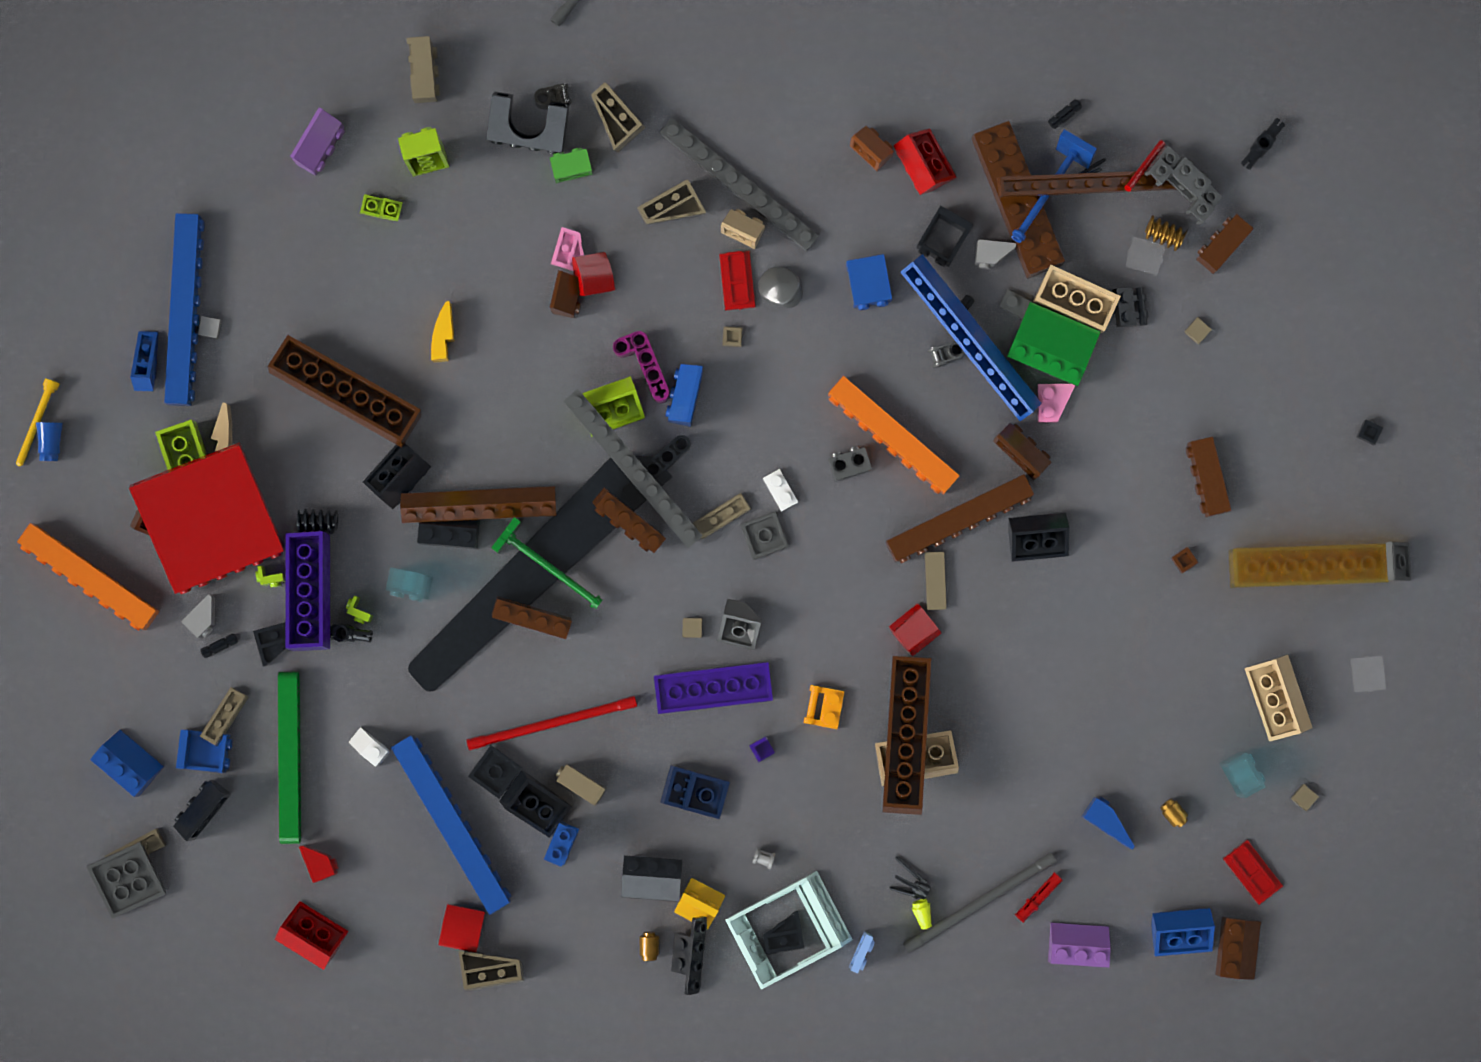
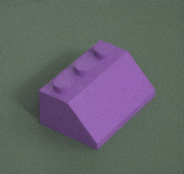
(317, 142)
(1079, 945)

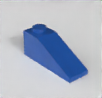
(145, 361)
(1105, 818)

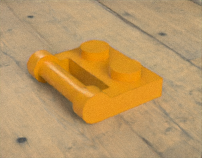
(830, 707)

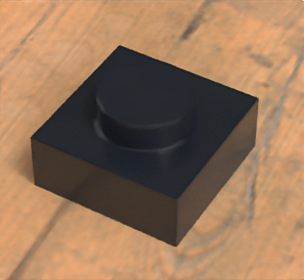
(1369, 432)

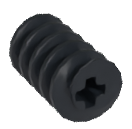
(317, 522)

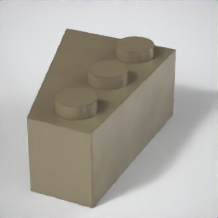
(423, 69)
(617, 117)
(671, 205)
(488, 971)

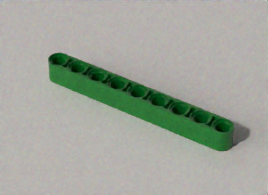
(289, 757)

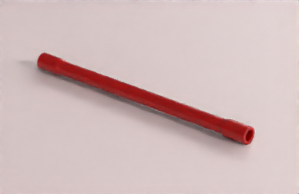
(484, 740)

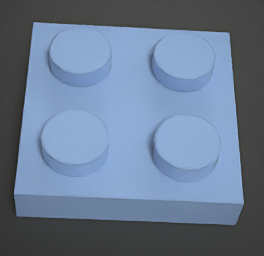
(859, 961)

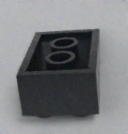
(535, 804)

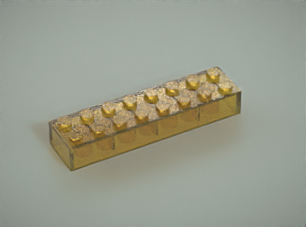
(1308, 565)

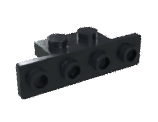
(689, 954)

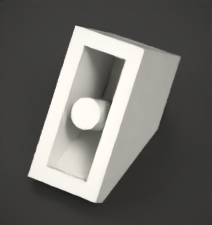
(369, 747)

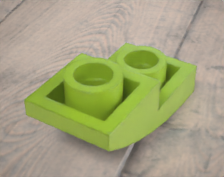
(380, 208)

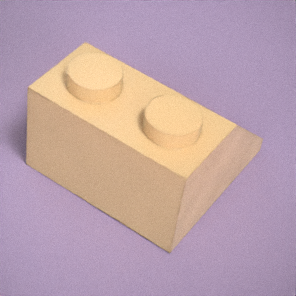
(742, 228)

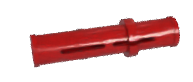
(1041, 894)

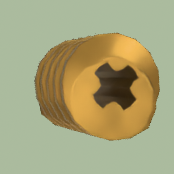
(1164, 233)

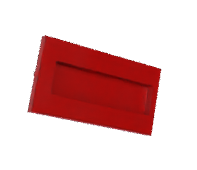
(737, 280)
(1252, 872)

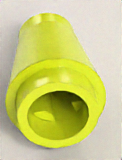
(922, 912)

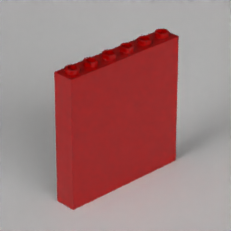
(207, 518)

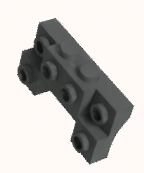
(1187, 180)

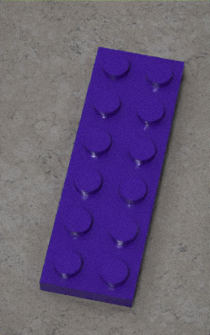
(713, 688)

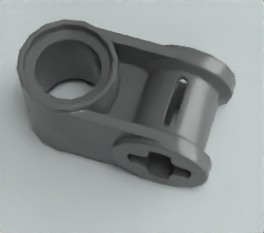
(945, 354)

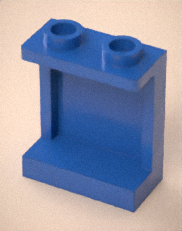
(869, 282)
(202, 755)
(561, 844)

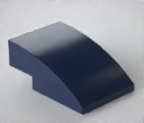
(695, 792)

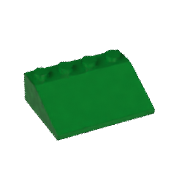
(1053, 343)

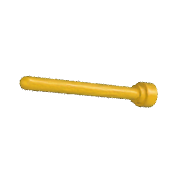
(49, 388)

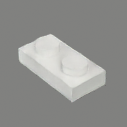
(780, 490)

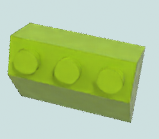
(616, 403)

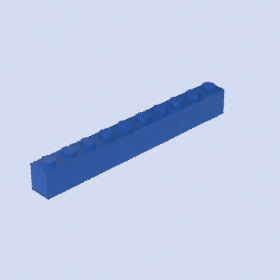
(183, 310)
(971, 337)
(451, 825)

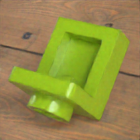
(272, 580)
(360, 616)

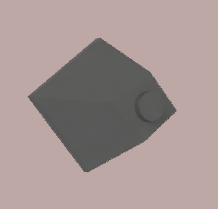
(739, 625)

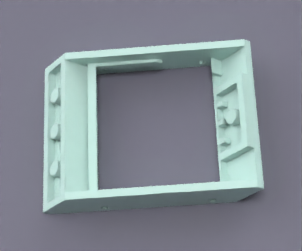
(822, 913)

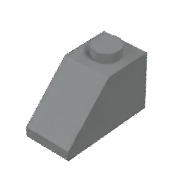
(991, 253)
(202, 617)

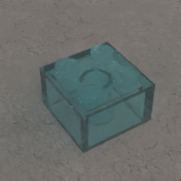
(409, 583)
(1243, 774)

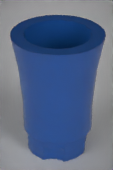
(49, 440)

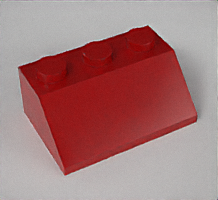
(924, 161)
(311, 935)

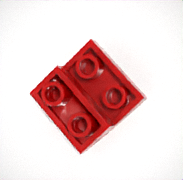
(593, 273)
(461, 928)

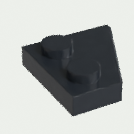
(270, 642)
(784, 936)

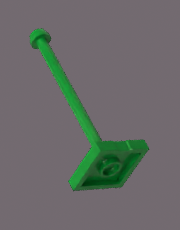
(509, 537)

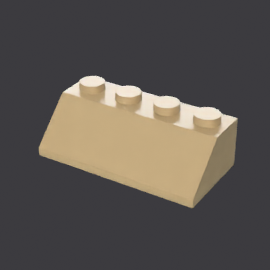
(1076, 298)
(1278, 698)
(939, 758)

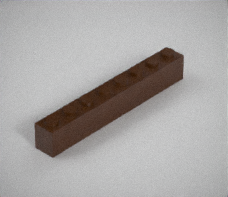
(478, 504)
(959, 518)

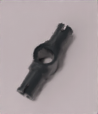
(1269, 137)
(352, 633)

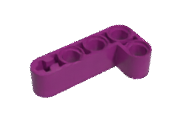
(647, 368)

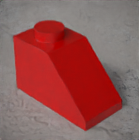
(318, 863)

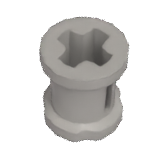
(764, 858)

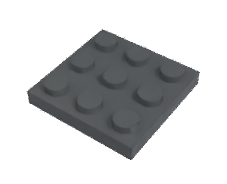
(126, 879)

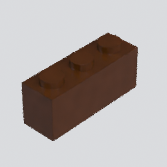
(1224, 243)

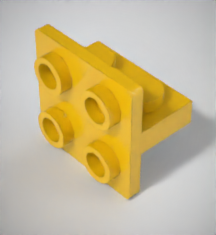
(699, 901)

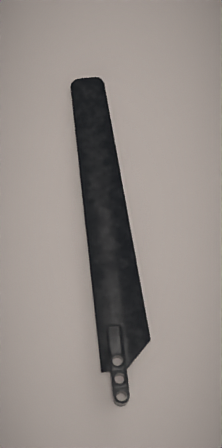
(560, 542)

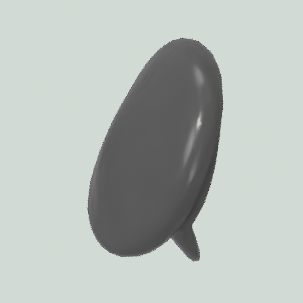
(780, 287)

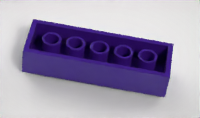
(307, 591)

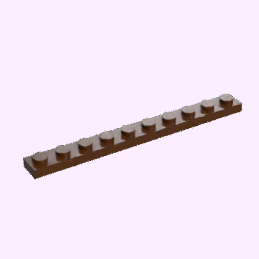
(1075, 184)

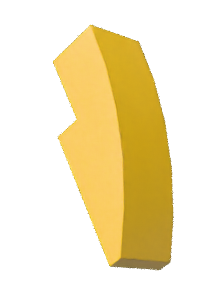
(442, 334)

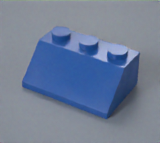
(684, 394)
(127, 763)
(1182, 932)

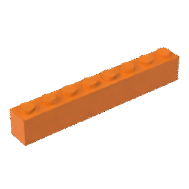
(893, 435)
(87, 576)

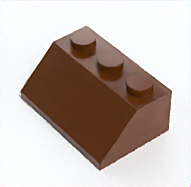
(1022, 450)
(1238, 948)

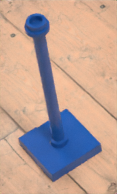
(1075, 150)

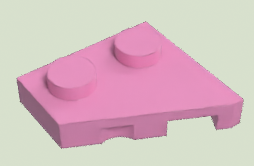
(567, 246)
(1053, 400)

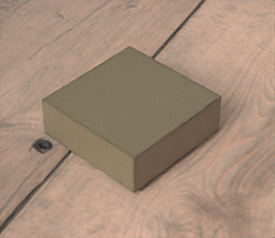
(1197, 330)
(732, 336)
(692, 628)
(1304, 797)

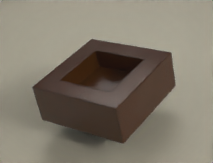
(1184, 560)

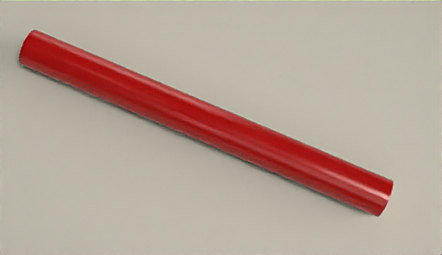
(1144, 166)

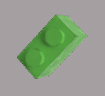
(571, 165)

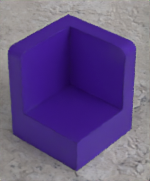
(762, 749)

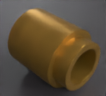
(1174, 813)
(649, 946)

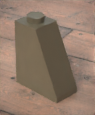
(580, 784)

